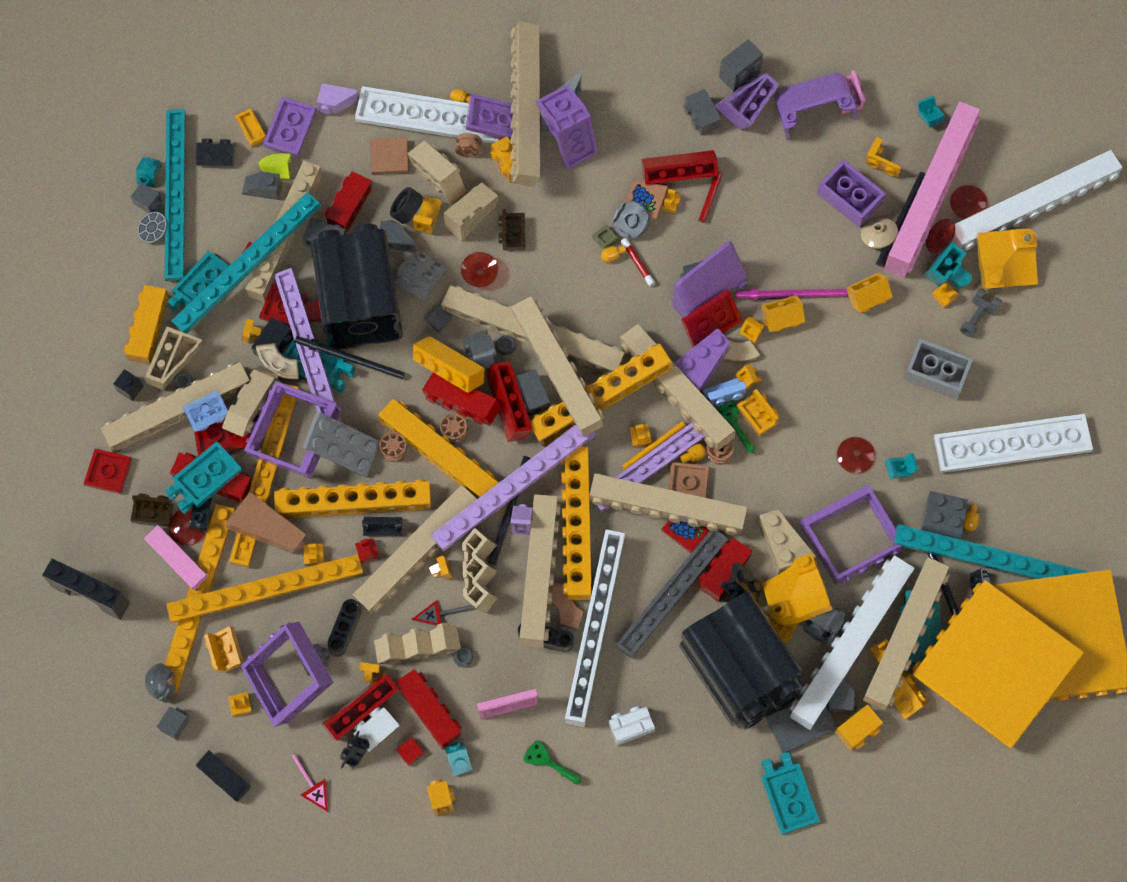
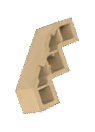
(250, 400)
(477, 571)
(417, 644)

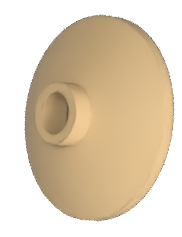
(879, 238)

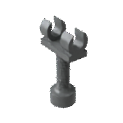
(969, 328)

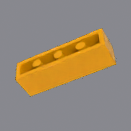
(147, 324)
(448, 364)

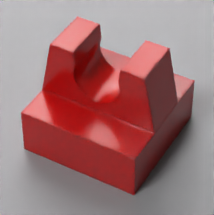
(366, 550)

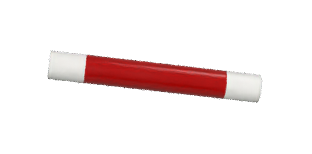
(637, 261)

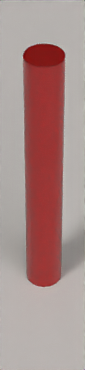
(710, 197)

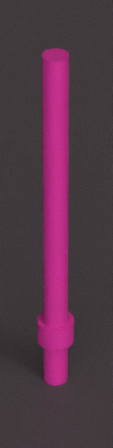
(754, 294)

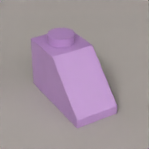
(335, 98)
(521, 519)

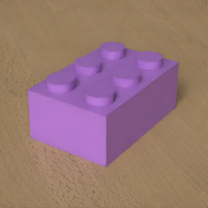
(851, 193)

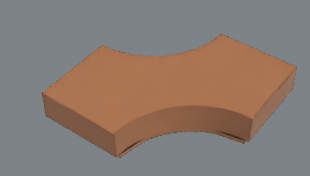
(569, 614)

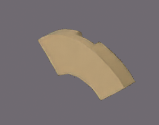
(742, 352)
(277, 362)

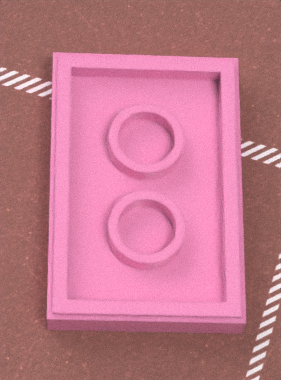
(507, 704)

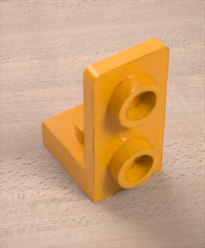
(875, 161)
(427, 215)

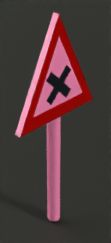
(316, 794)

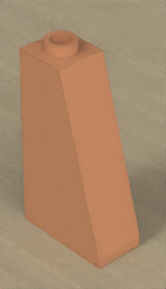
(264, 524)

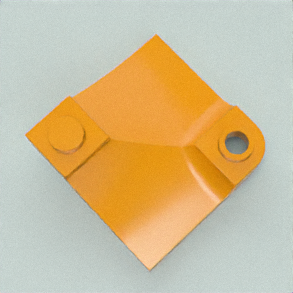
(1007, 258)
(797, 592)

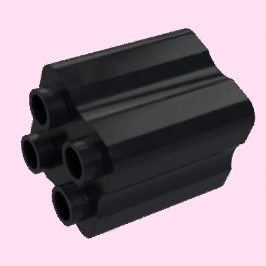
(356, 287)
(742, 661)

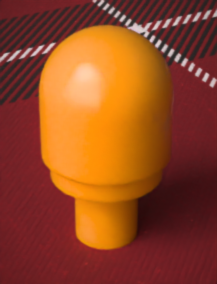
(459, 95)
(612, 253)
(694, 453)
(971, 518)

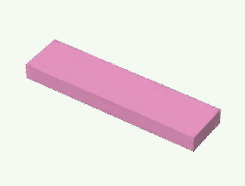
(176, 557)

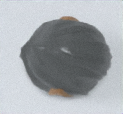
(160, 682)

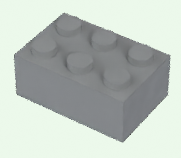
(938, 368)

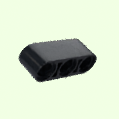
(344, 618)
(556, 635)
(223, 776)

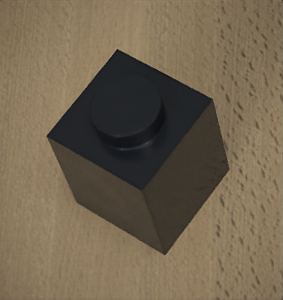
(128, 385)

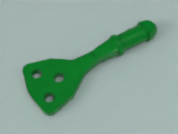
(732, 420)
(545, 760)

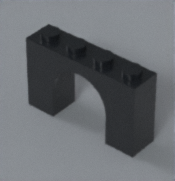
(69, 579)

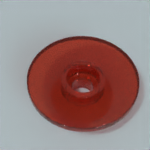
(965, 208)
(940, 236)
(476, 262)
(851, 462)
(181, 534)

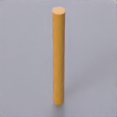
(655, 444)

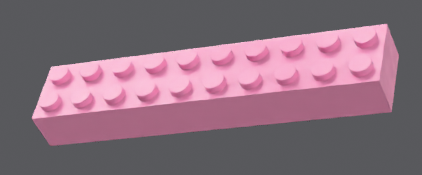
(933, 190)

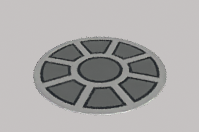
(151, 227)

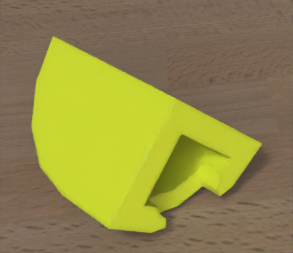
(277, 164)

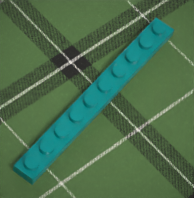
(175, 195)
(246, 263)
(979, 554)

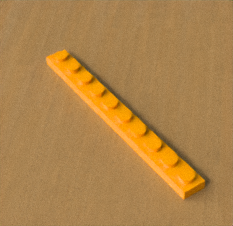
(265, 473)
(208, 563)
(264, 588)

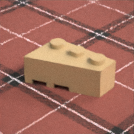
(438, 169)
(470, 211)
(171, 357)
(781, 540)

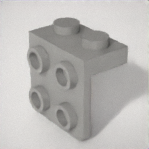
(419, 274)

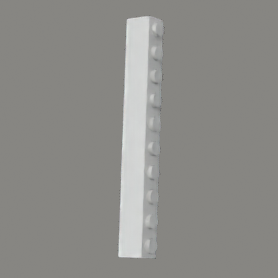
(1038, 199)
(594, 628)
(851, 643)

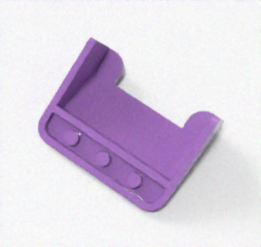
(813, 94)
(709, 279)

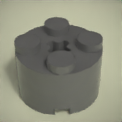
(480, 349)
(825, 625)

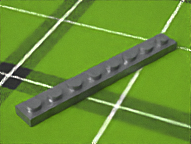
(671, 593)

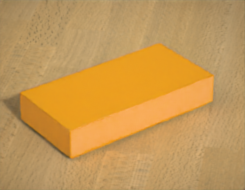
(250, 127)

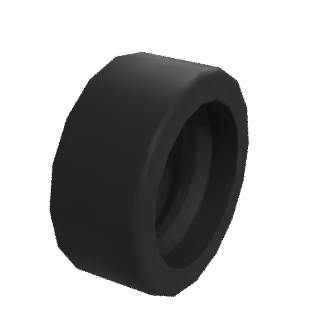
(406, 205)

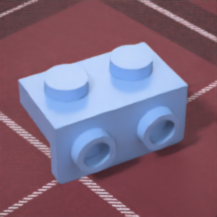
(725, 392)
(206, 411)

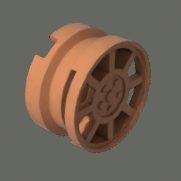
(468, 145)
(454, 428)
(393, 447)
(721, 456)

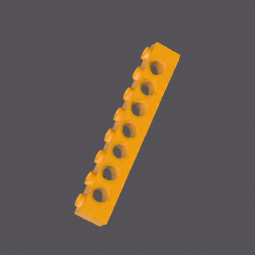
(612, 394)
(362, 505)
(582, 589)

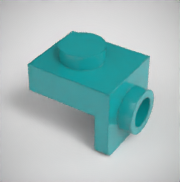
(930, 112)
(146, 171)
(901, 467)
(458, 758)

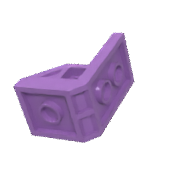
(569, 124)

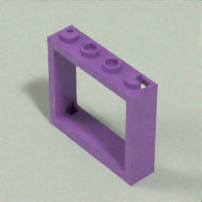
(267, 413)
(862, 494)
(264, 690)

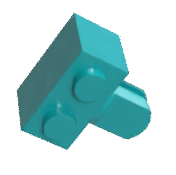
(948, 266)

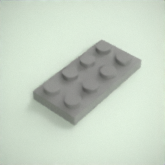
(341, 444)

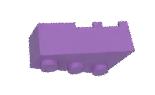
(748, 101)
(704, 359)

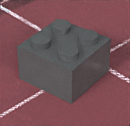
(741, 65)
(944, 514)

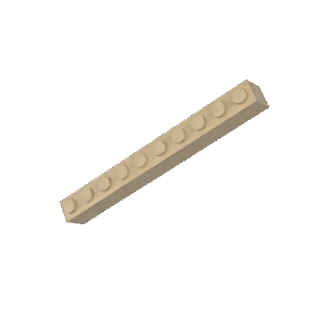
(524, 107)
(500, 319)

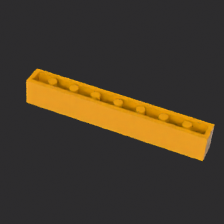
(437, 449)

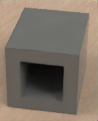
(146, 198)
(173, 722)

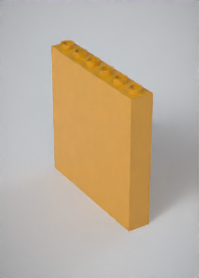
(1088, 616)
(997, 664)

